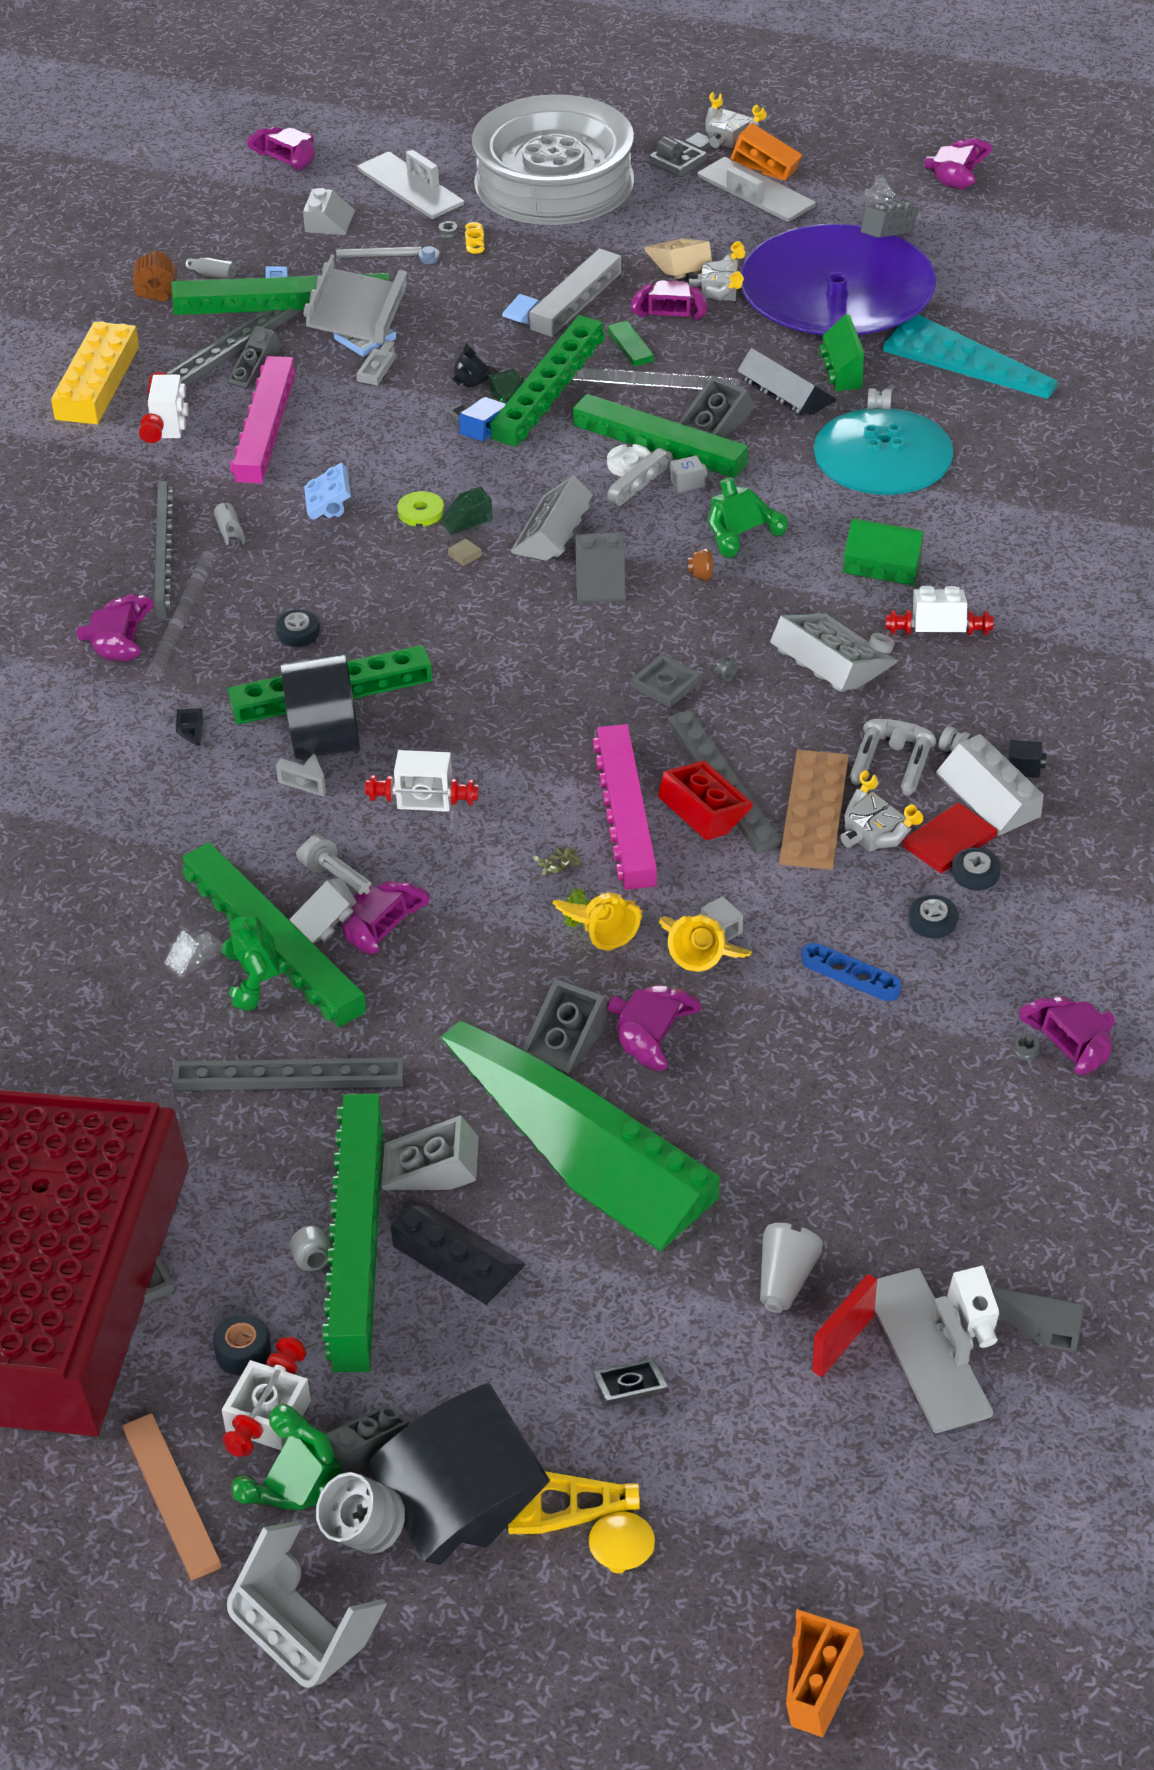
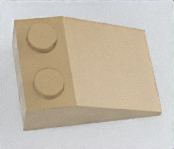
(680, 256)

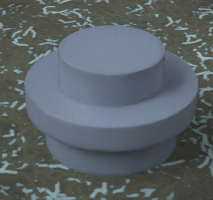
(428, 255)

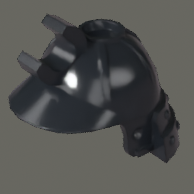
(470, 370)

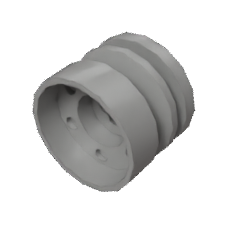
(360, 1513)

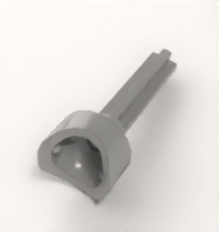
(321, 855)

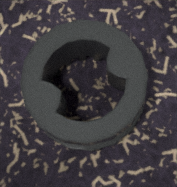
(448, 229)
(726, 668)
(1028, 1040)

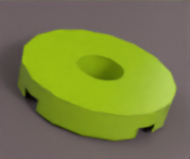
(431, 514)

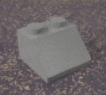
(327, 213)
(324, 910)

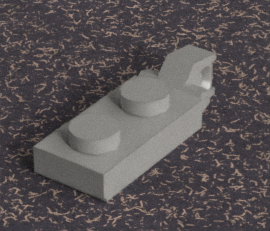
(377, 364)

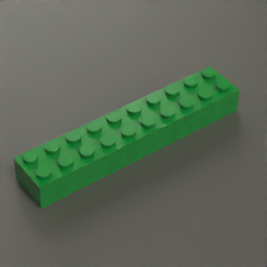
(354, 1234)

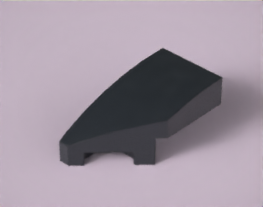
(189, 724)

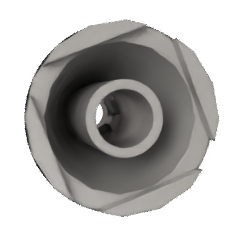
(786, 1264)

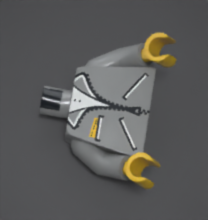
(725, 126)
(721, 278)
(874, 821)

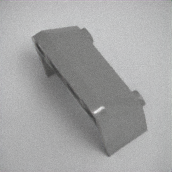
(284, 1622)

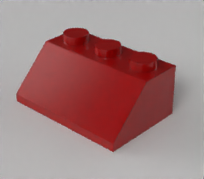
(703, 799)

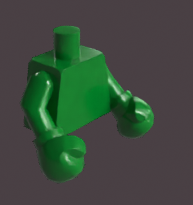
(739, 511)
(256, 952)
(299, 1470)

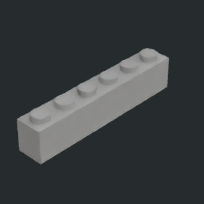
(575, 292)

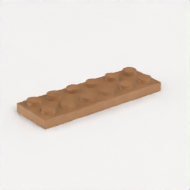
(814, 809)

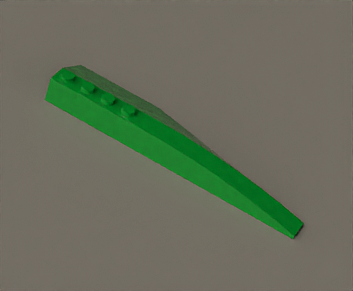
(590, 1141)

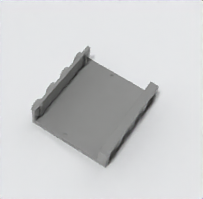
(354, 303)

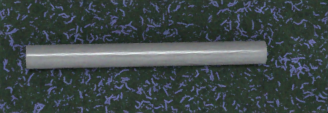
(378, 252)

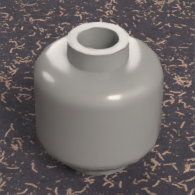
(310, 1248)

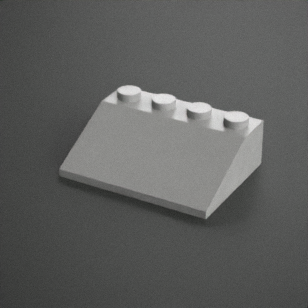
(829, 650)

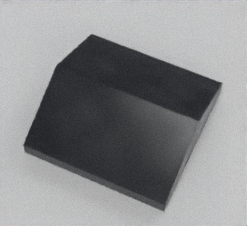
(629, 1382)

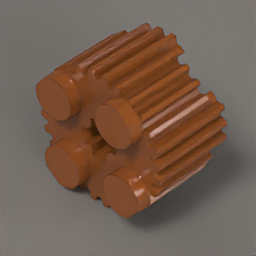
(153, 276)

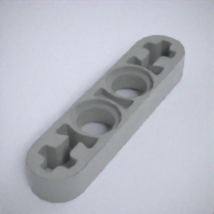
(639, 476)

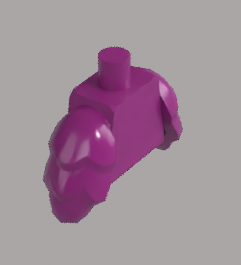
(285, 145)
(955, 162)
(669, 299)
(115, 627)
(380, 912)
(648, 1019)
(1074, 1028)

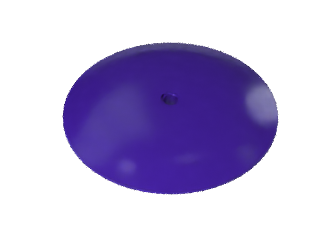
(832, 270)

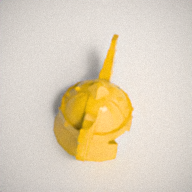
(606, 918)
(698, 942)

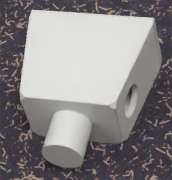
(975, 1303)

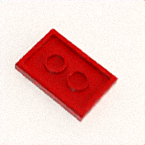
(948, 835)
(844, 1325)

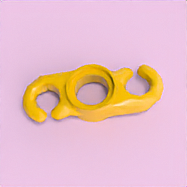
(471, 243)

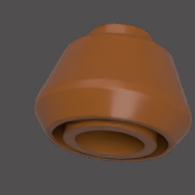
(701, 564)

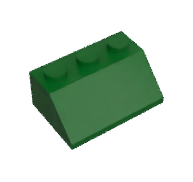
(843, 355)
(883, 552)

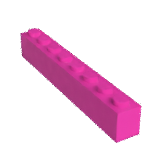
(263, 420)
(626, 807)

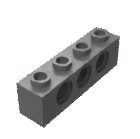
(890, 218)

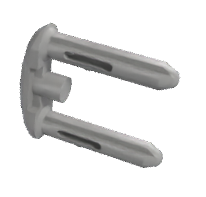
(899, 733)

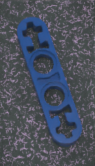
(853, 969)

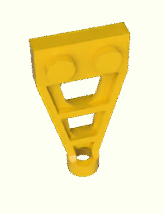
(534, 1520)

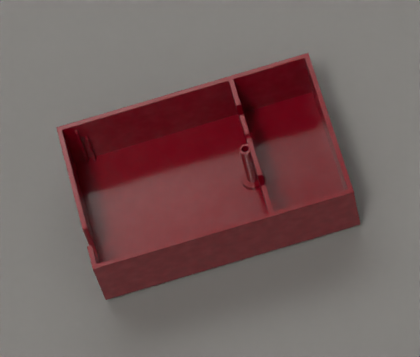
(79, 1237)

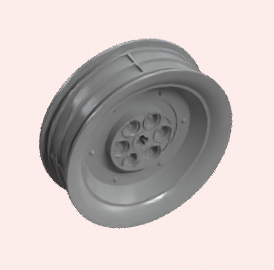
(553, 159)

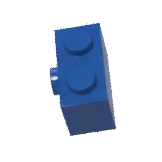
(477, 418)

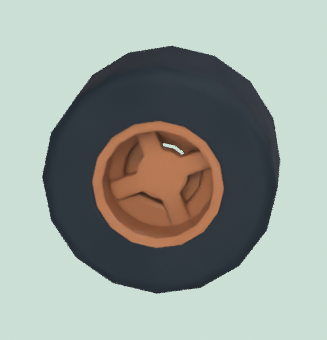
(239, 1341)

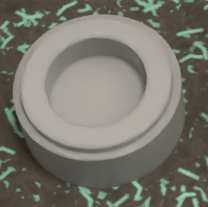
(881, 643)

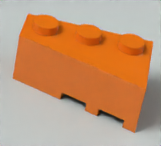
(765, 153)
(820, 1670)

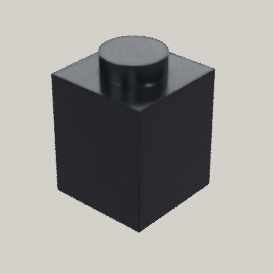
(1027, 757)

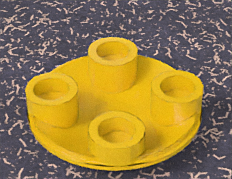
(621, 1541)

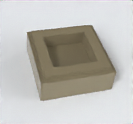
(464, 552)

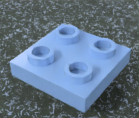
(328, 492)

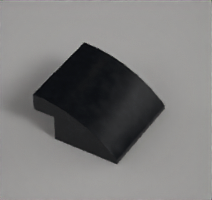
(460, 1473)

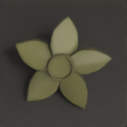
(566, 857)
(548, 864)

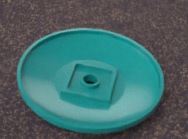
(854, 453)

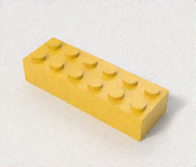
(95, 373)

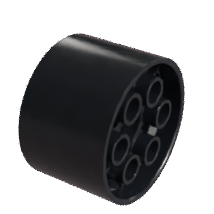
(320, 706)

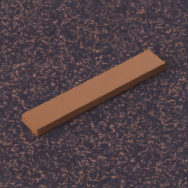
(171, 1497)

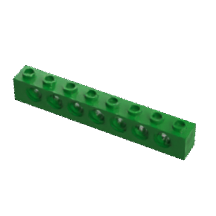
(547, 381)
(367, 677)

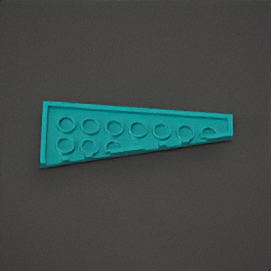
(941, 347)

